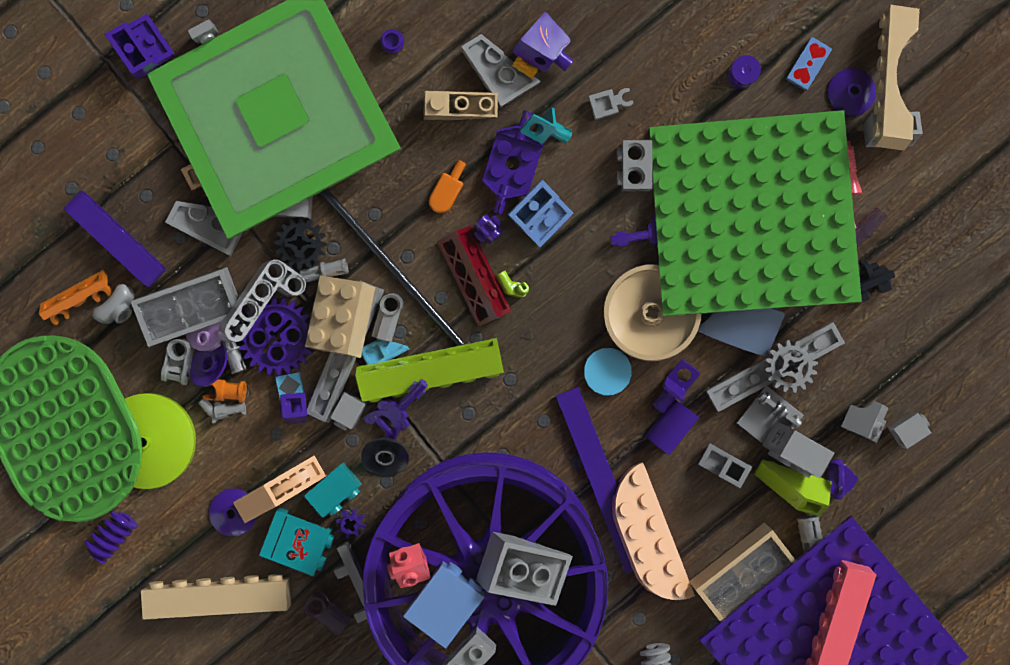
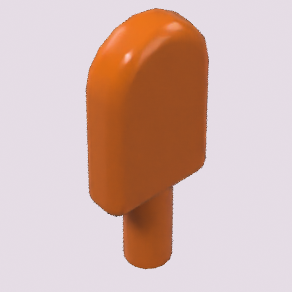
(447, 189)

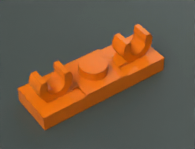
(74, 297)

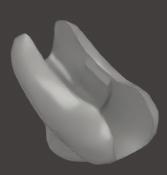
(116, 306)

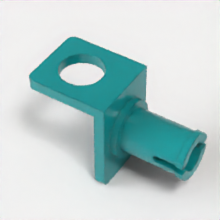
(546, 126)

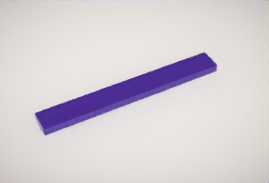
(593, 461)

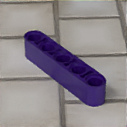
(114, 238)

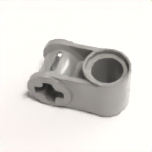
(177, 363)

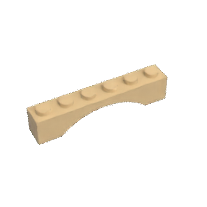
(894, 120)

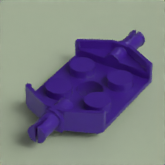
(511, 183)

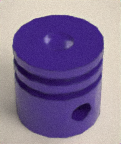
(744, 72)

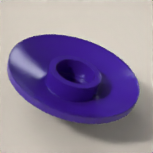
(841, 96)
(208, 366)
(220, 518)

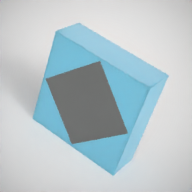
(289, 384)

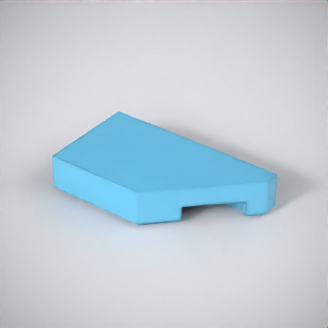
(382, 351)

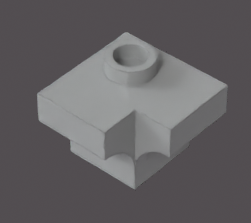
(866, 421)

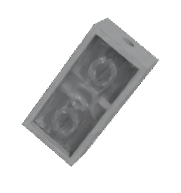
(185, 306)

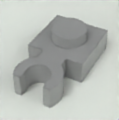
(606, 103)

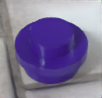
(392, 41)

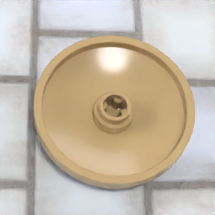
(637, 320)

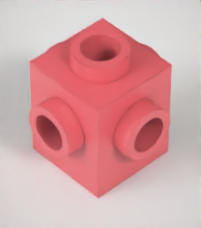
(408, 566)

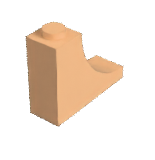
(279, 489)

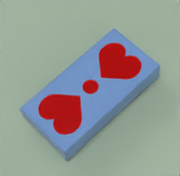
(808, 64)

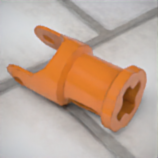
(227, 390)

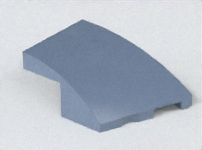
(745, 329)

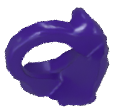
(842, 479)

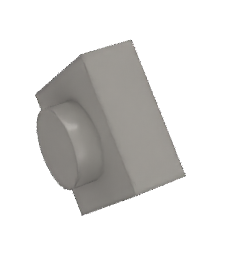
(203, 32)

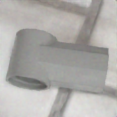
(386, 319)

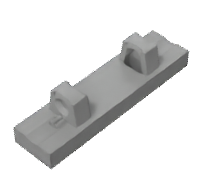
(353, 569)

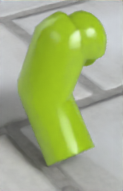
(510, 287)

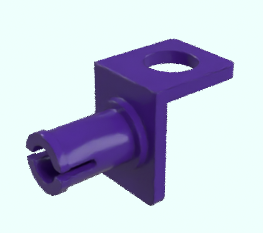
(675, 387)

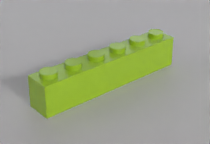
(436, 367)

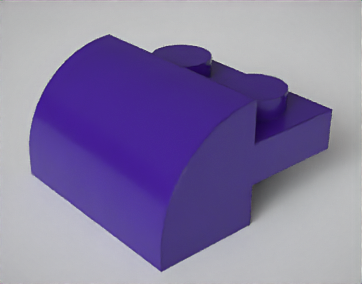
(140, 46)

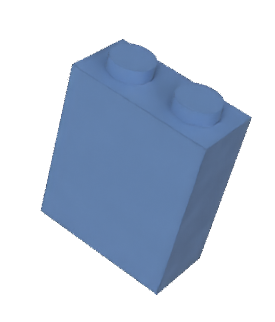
(445, 603)

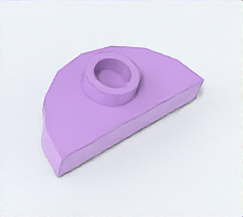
(205, 338)

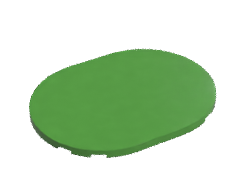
(66, 429)

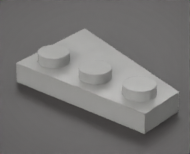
(497, 70)
(202, 224)

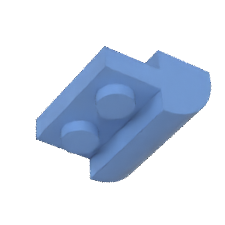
(540, 213)

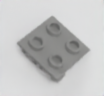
(767, 410)

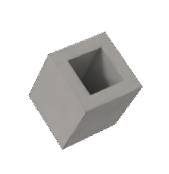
(348, 411)
(910, 429)

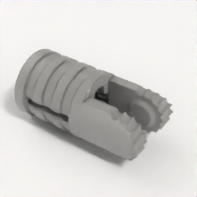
(809, 530)

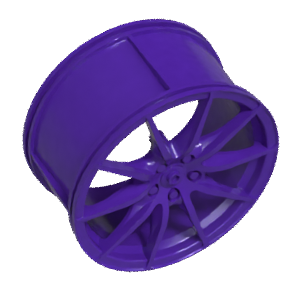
(396, 637)

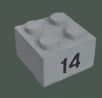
(797, 450)

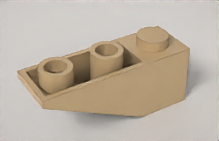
(459, 105)

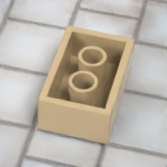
(340, 316)

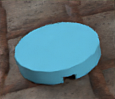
(607, 371)

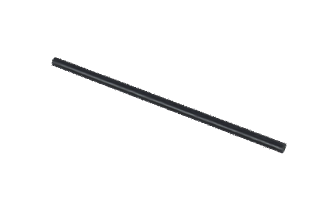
(392, 267)

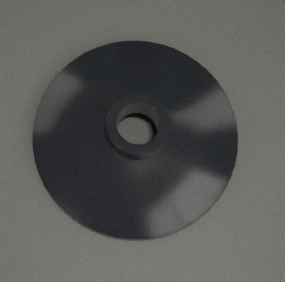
(385, 456)

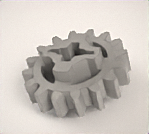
(795, 375)

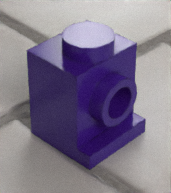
(293, 408)

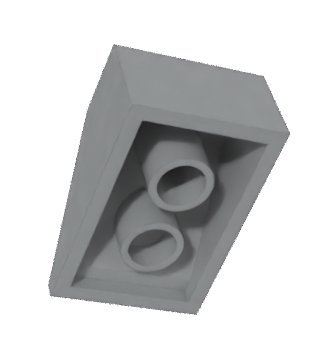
(523, 569)

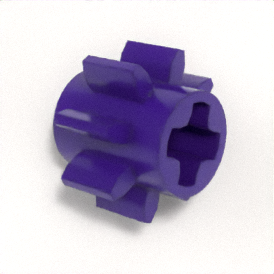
(488, 229)
(351, 516)

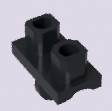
(874, 275)

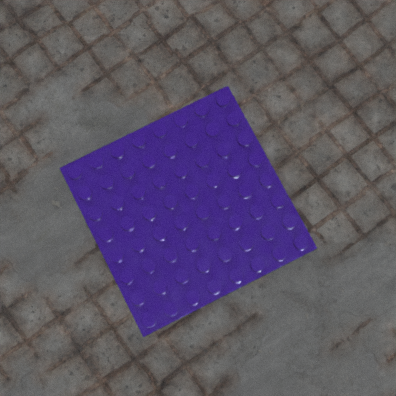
(784, 614)

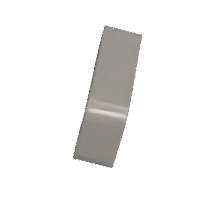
(257, 304)

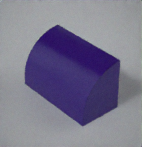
(671, 427)

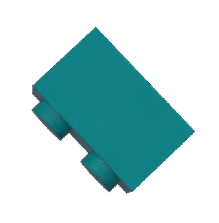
(333, 490)

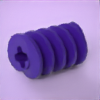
(111, 536)

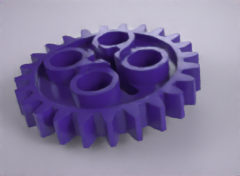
(292, 350)

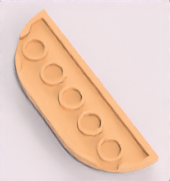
(648, 537)

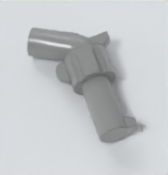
(220, 410)

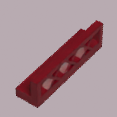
(477, 274)

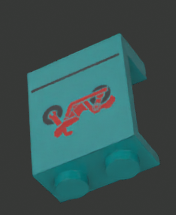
(297, 543)

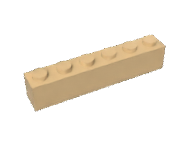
(216, 598)

